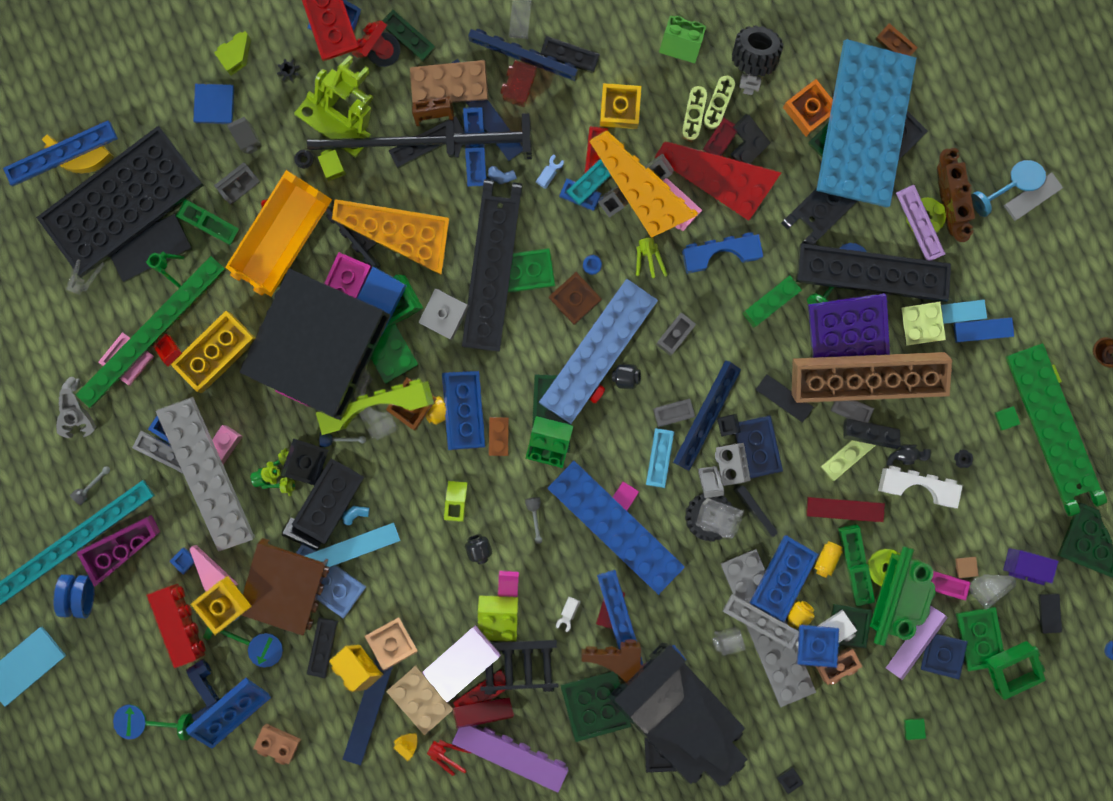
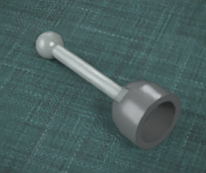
(80, 495)
(533, 505)

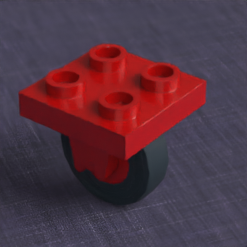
(379, 46)

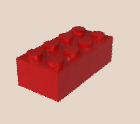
(176, 625)

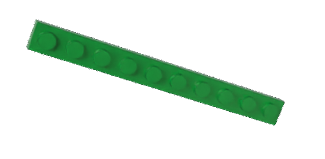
(150, 332)

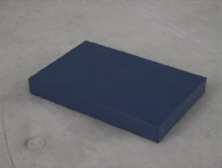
(760, 446)

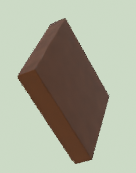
(575, 298)

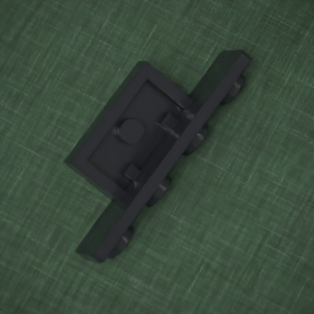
(359, 242)

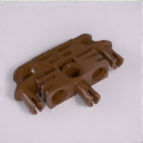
(955, 194)

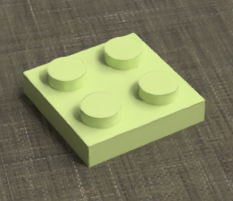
(923, 323)

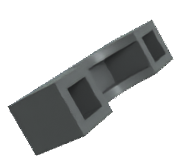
(615, 200)

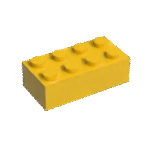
(213, 352)

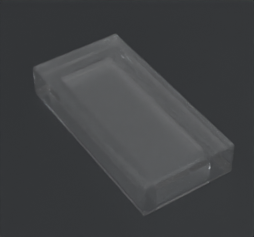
(520, 18)

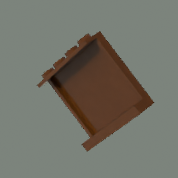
(284, 588)

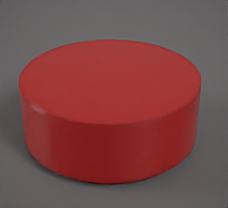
(597, 394)

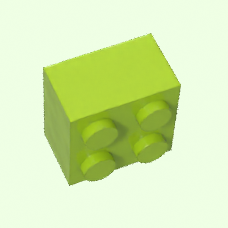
(498, 617)

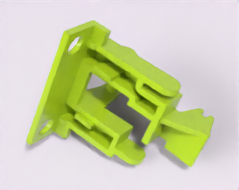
(327, 92)

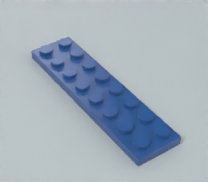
(616, 527)

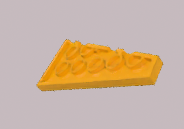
(644, 190)
(406, 232)

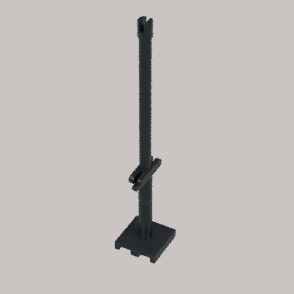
(453, 139)

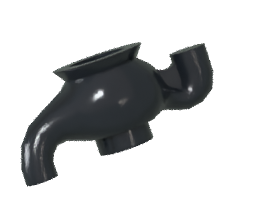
(908, 455)

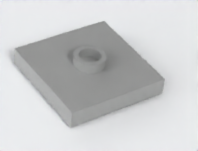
(443, 314)

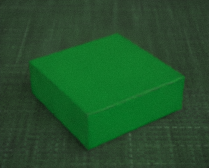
(1007, 418)
(914, 729)

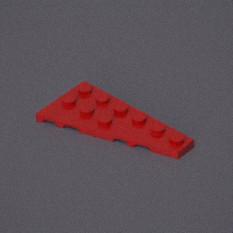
(727, 180)

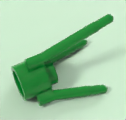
(159, 263)

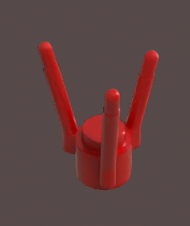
(437, 753)

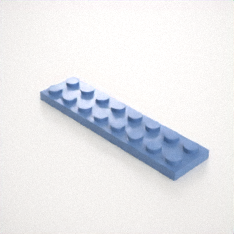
(598, 351)

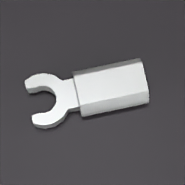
(568, 612)

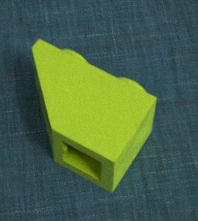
(234, 53)
(455, 501)

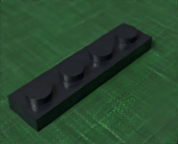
(405, 154)

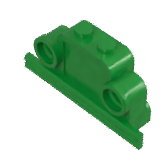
(903, 597)

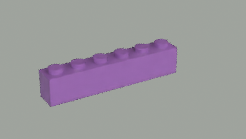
(512, 756)

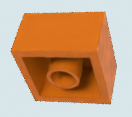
(809, 107)

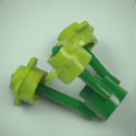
(271, 473)

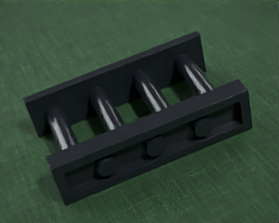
(527, 648)

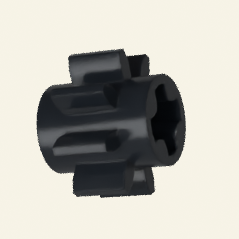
(283, 71)

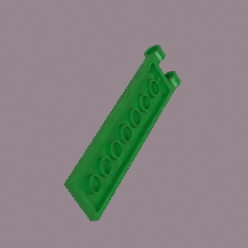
(1054, 427)

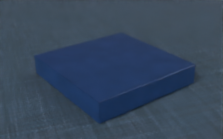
(944, 656)

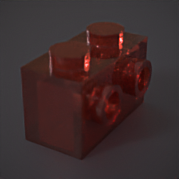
(519, 83)

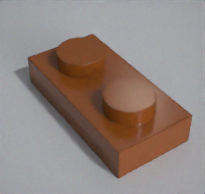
(895, 41)
(498, 436)

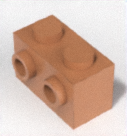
(847, 665)
(276, 744)

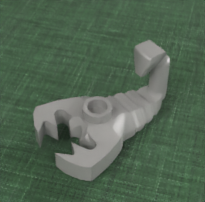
(71, 411)

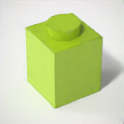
(331, 164)

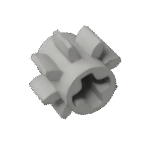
(750, 83)

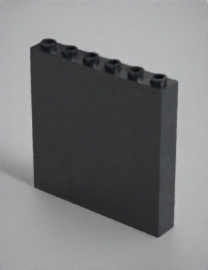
(315, 344)

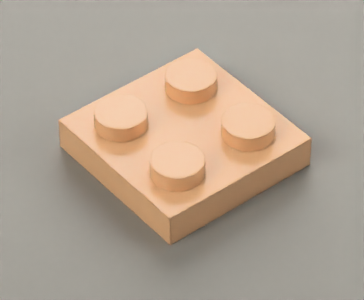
(391, 644)

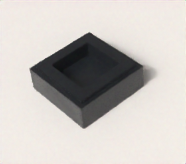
(729, 425)
(790, 780)

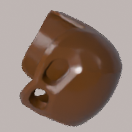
(1102, 351)

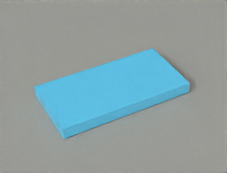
(27, 664)

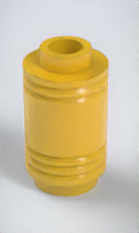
(828, 559)

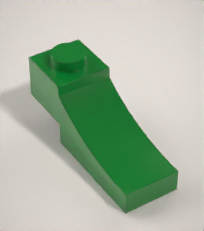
(207, 222)

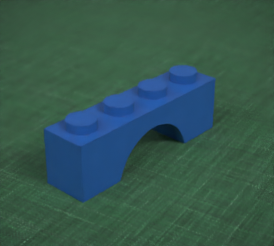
(745, 248)

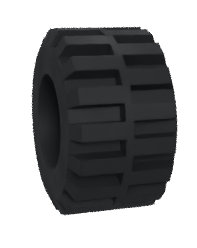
(757, 50)
(692, 515)

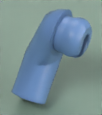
(500, 177)

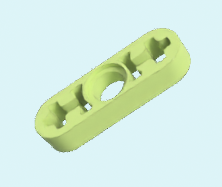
(709, 113)
(696, 128)

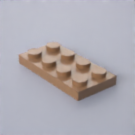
(458, 80)

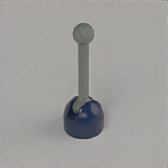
(327, 439)

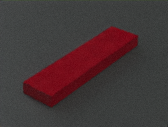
(845, 509)

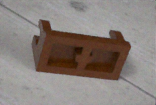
(432, 109)

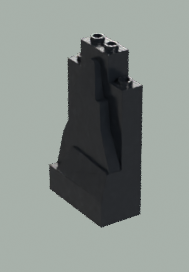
(682, 718)

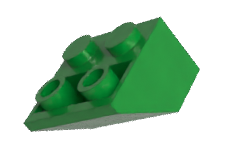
(549, 442)

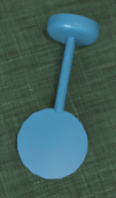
(1025, 175)

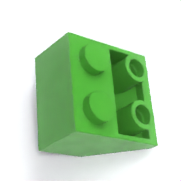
(682, 39)

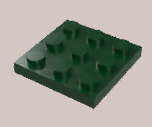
(590, 708)

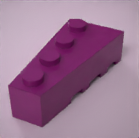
(112, 551)

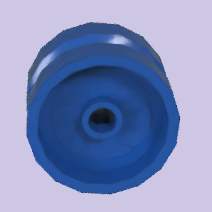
(73, 596)

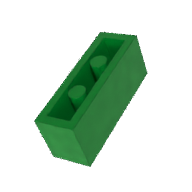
(771, 301)

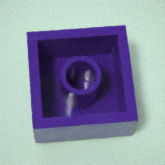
(1035, 567)

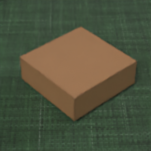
(966, 567)

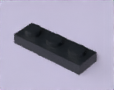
(871, 433)

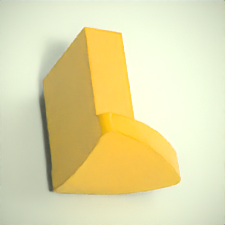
(406, 745)

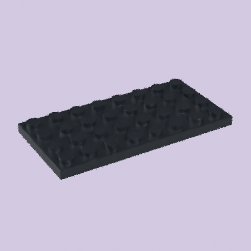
(120, 201)

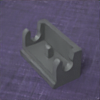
(237, 183)

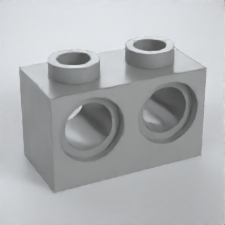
(737, 463)

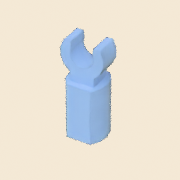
(549, 173)

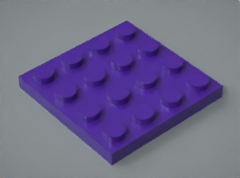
(850, 327)

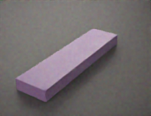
(920, 223)
(914, 647)

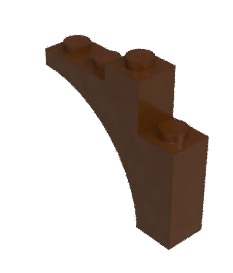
(622, 662)

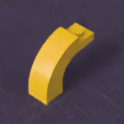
(86, 163)

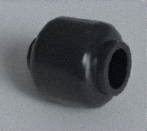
(626, 376)
(478, 549)

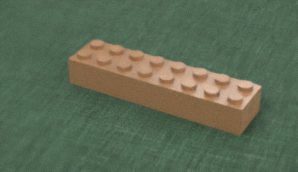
(871, 377)

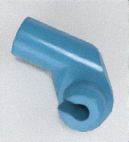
(353, 512)

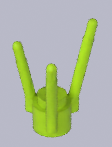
(648, 248)

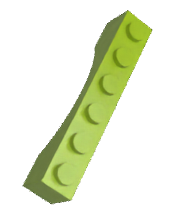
(410, 397)

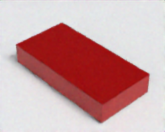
(167, 349)

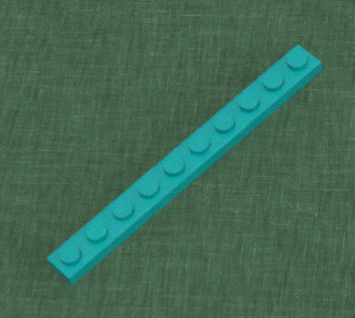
(74, 540)

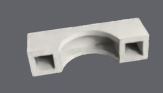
(943, 493)

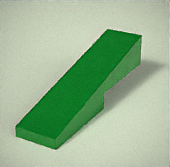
(856, 564)

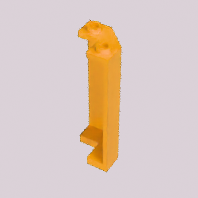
(278, 234)

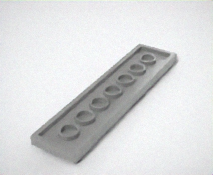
(205, 474)
(786, 677)

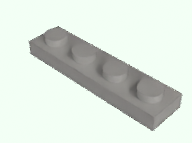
(761, 621)

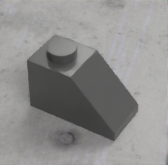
(244, 135)

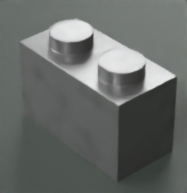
(675, 334)

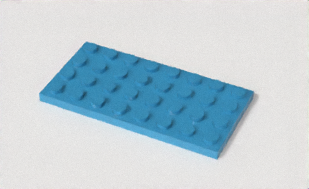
(866, 123)

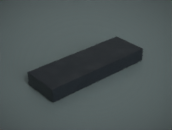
(570, 54)
(783, 398)
(322, 647)

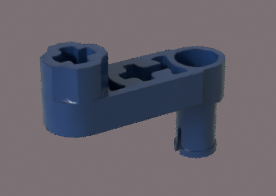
(197, 674)

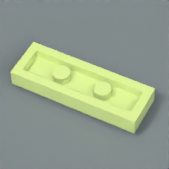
(845, 458)

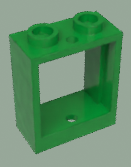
(1010, 657)

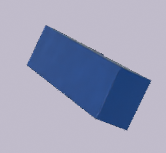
(476, 152)

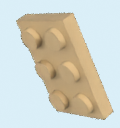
(419, 700)

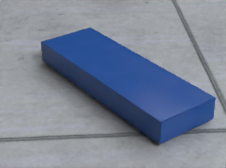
(983, 330)

